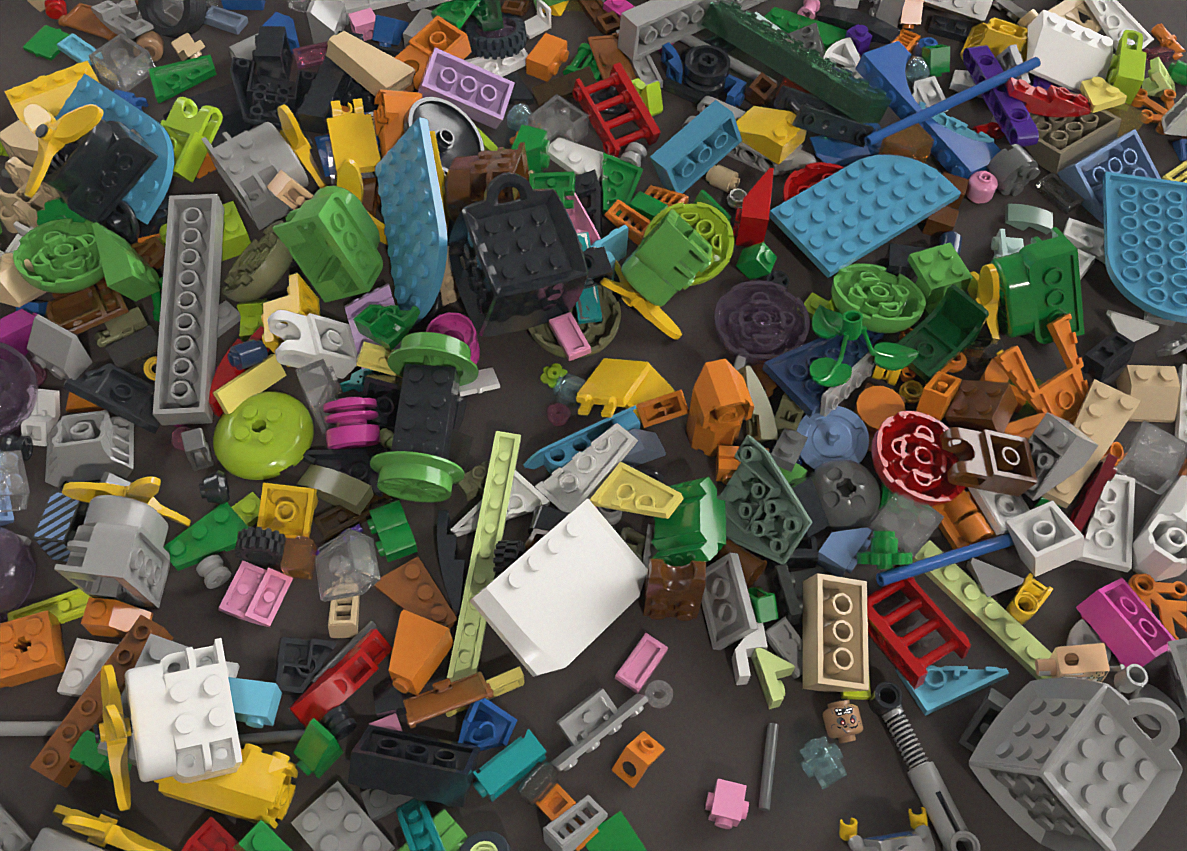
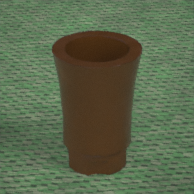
(751, 565)

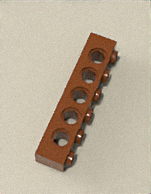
(54, 757)

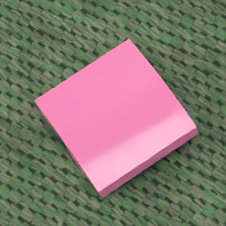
(255, 594)

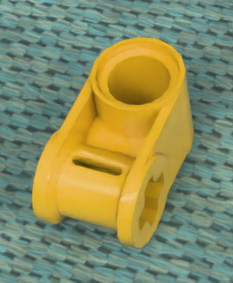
(1030, 597)

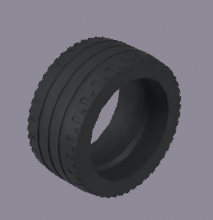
(191, 20)

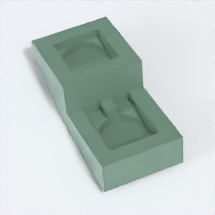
(1023, 216)

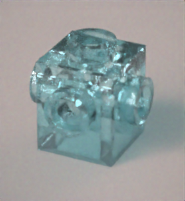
(823, 761)

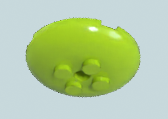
(712, 227)
(263, 436)

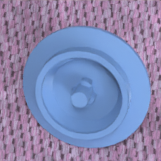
(833, 437)

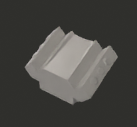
(87, 446)

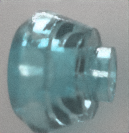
(916, 69)
(517, 116)

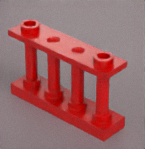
(627, 95)
(896, 647)

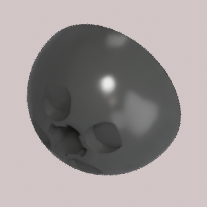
(845, 508)

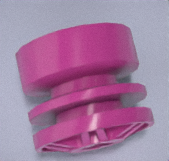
(458, 327)
(351, 421)

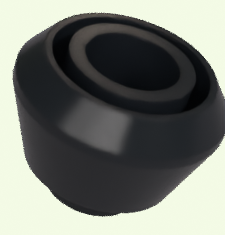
(215, 488)

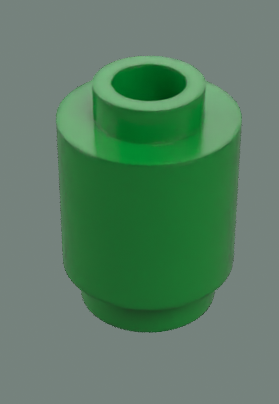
(1178, 72)

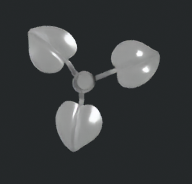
(1128, 679)

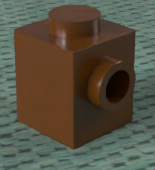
(761, 91)

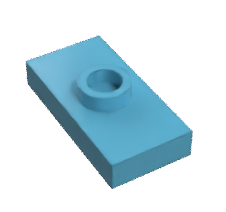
(76, 48)

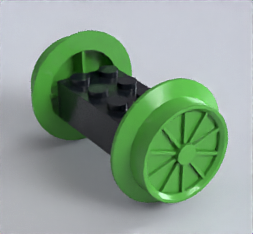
(419, 456)

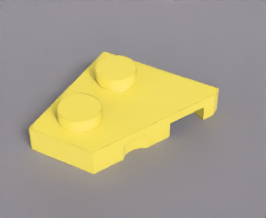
(1101, 94)

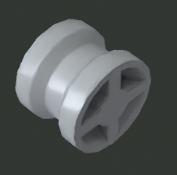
(213, 571)

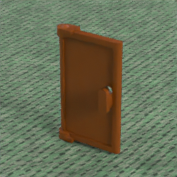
(85, 20)
(607, 53)
(446, 697)

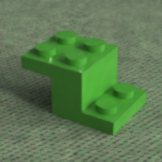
(936, 271)

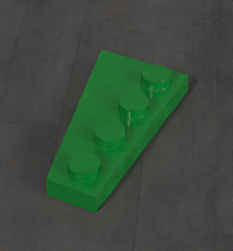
(791, 22)

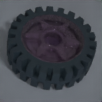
(500, 42)

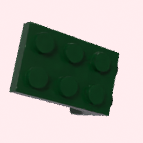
(945, 332)

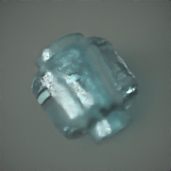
(567, 389)

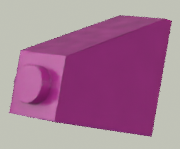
(16, 329)

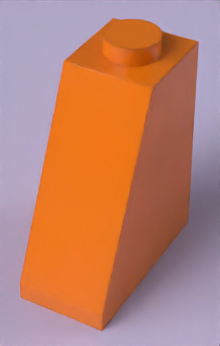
(417, 651)

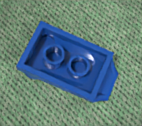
(843, 153)

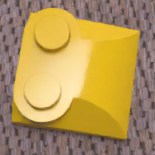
(287, 509)

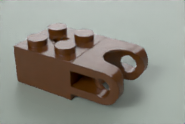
(989, 461)
(674, 590)

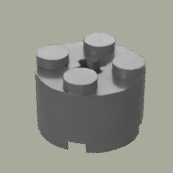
(1013, 170)

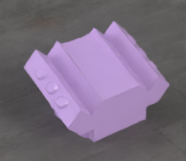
(379, 296)

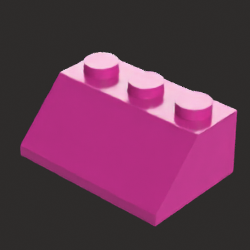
(1125, 624)

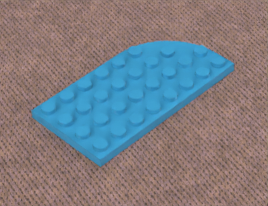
(153, 185)
(862, 208)
(413, 219)
(1147, 242)

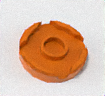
(877, 405)

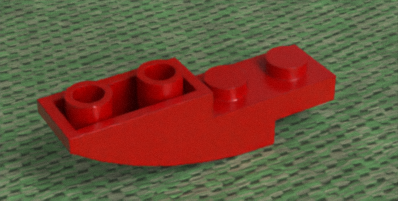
(1051, 103)
(226, 372)
(343, 679)

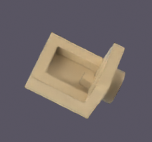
(187, 48)

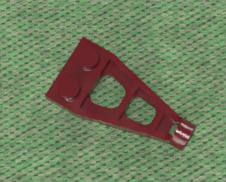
(1092, 490)

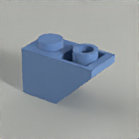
(841, 548)

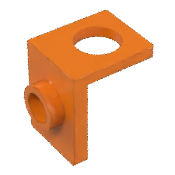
(641, 754)

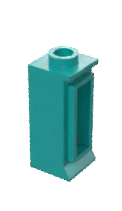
(508, 766)

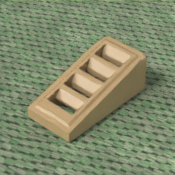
(344, 625)

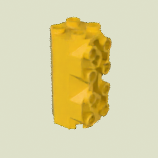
(253, 793)

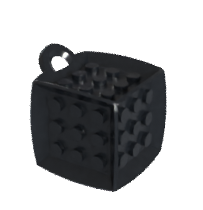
(516, 258)

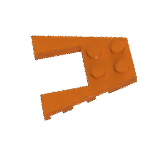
(1063, 392)

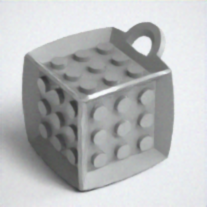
(1079, 765)

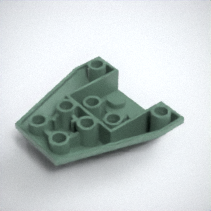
(762, 506)

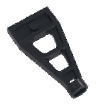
(588, 185)

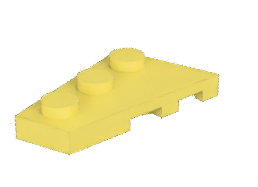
(636, 493)

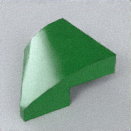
(386, 324)

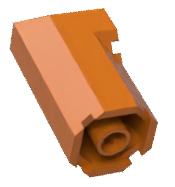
(390, 116)
(717, 407)

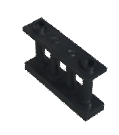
(820, 117)

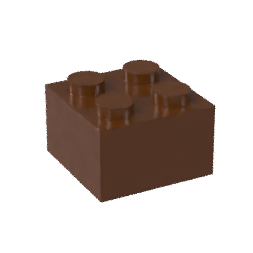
(982, 406)

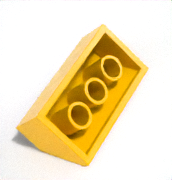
(49, 91)

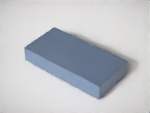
(225, 20)

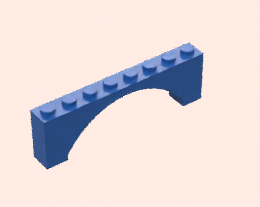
(956, 153)

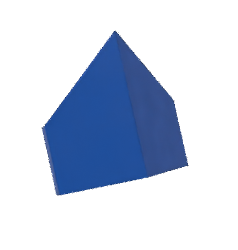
(486, 725)

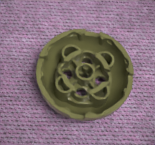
(258, 268)
(596, 333)

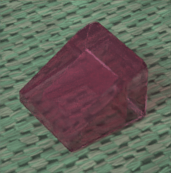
(1164, 53)

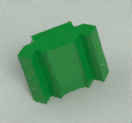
(695, 527)

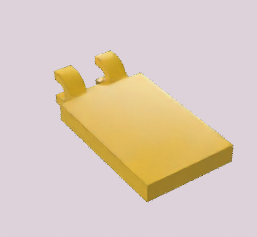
(353, 137)
(611, 385)

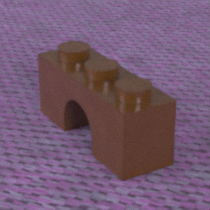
(945, 218)

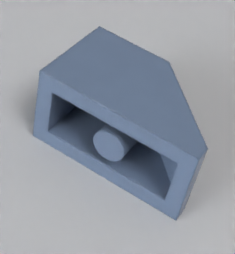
(645, 449)

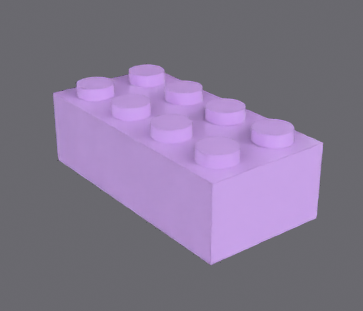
(467, 86)

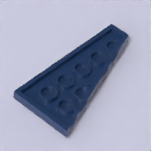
(792, 373)

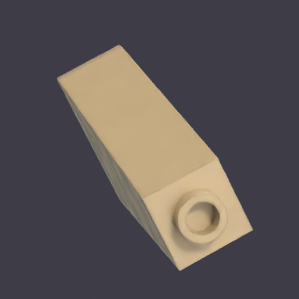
(369, 65)

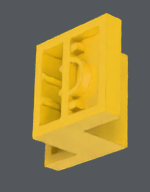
(299, 300)

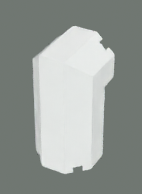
(1162, 543)

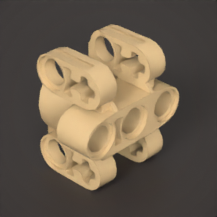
(19, 206)

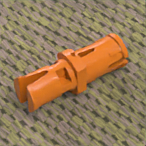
(1167, 40)

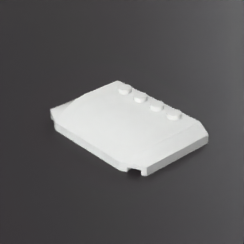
(562, 591)

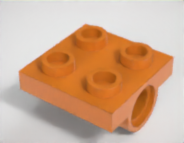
(964, 521)

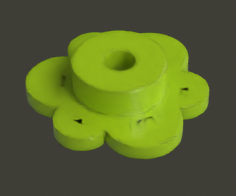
(548, 376)

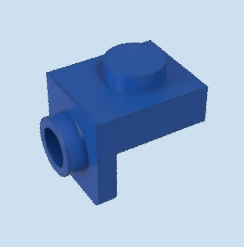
(735, 88)

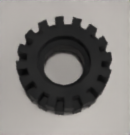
(260, 546)
(506, 554)

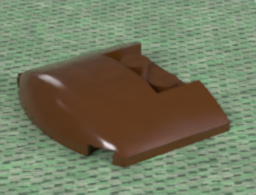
(86, 308)

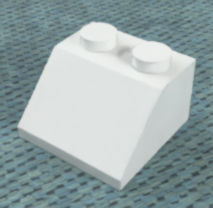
(1045, 538)

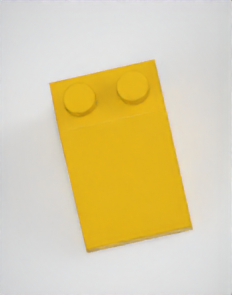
(770, 132)

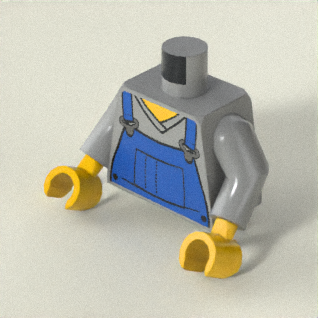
(905, 841)

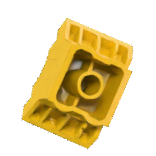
(998, 36)

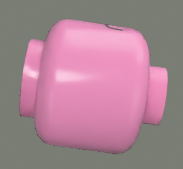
(981, 187)

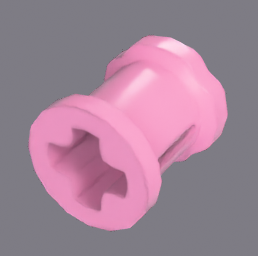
(809, 8)

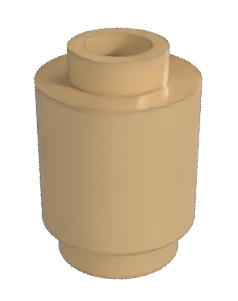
(723, 178)

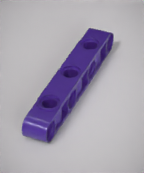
(1008, 111)

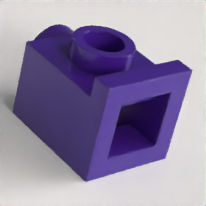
(860, 37)

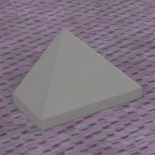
(992, 579)

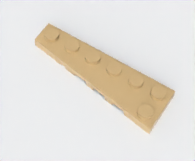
(1101, 419)

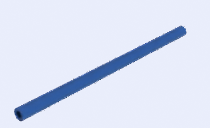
(952, 101)

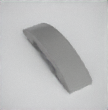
(111, 17)

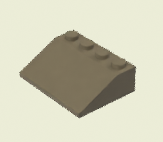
(1071, 138)

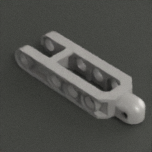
(796, 160)

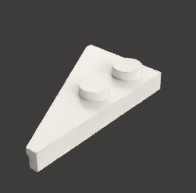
(522, 501)

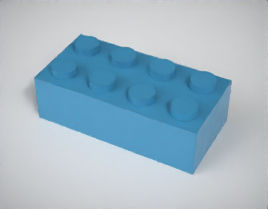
(696, 148)

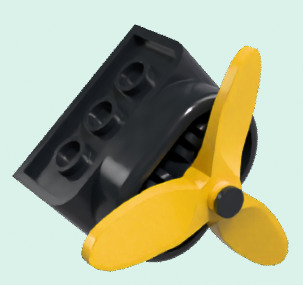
(86, 159)

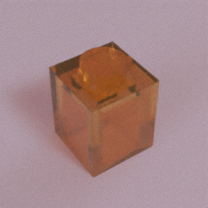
(299, 557)

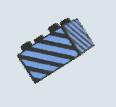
(59, 524)

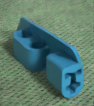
(565, 448)

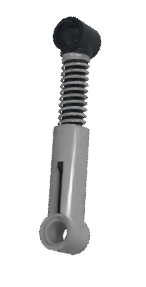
(923, 774)

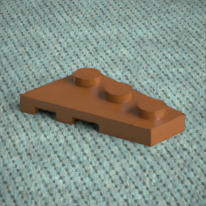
(416, 592)

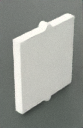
(485, 381)

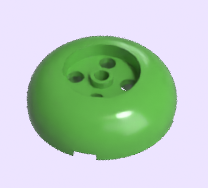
(61, 255)
(884, 299)

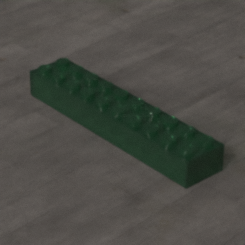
(796, 62)

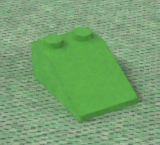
(123, 266)

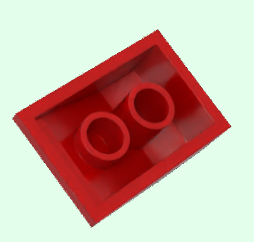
(754, 213)

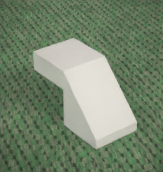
(43, 417)
(744, 650)

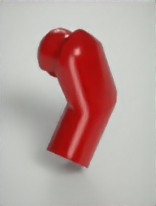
(991, 129)

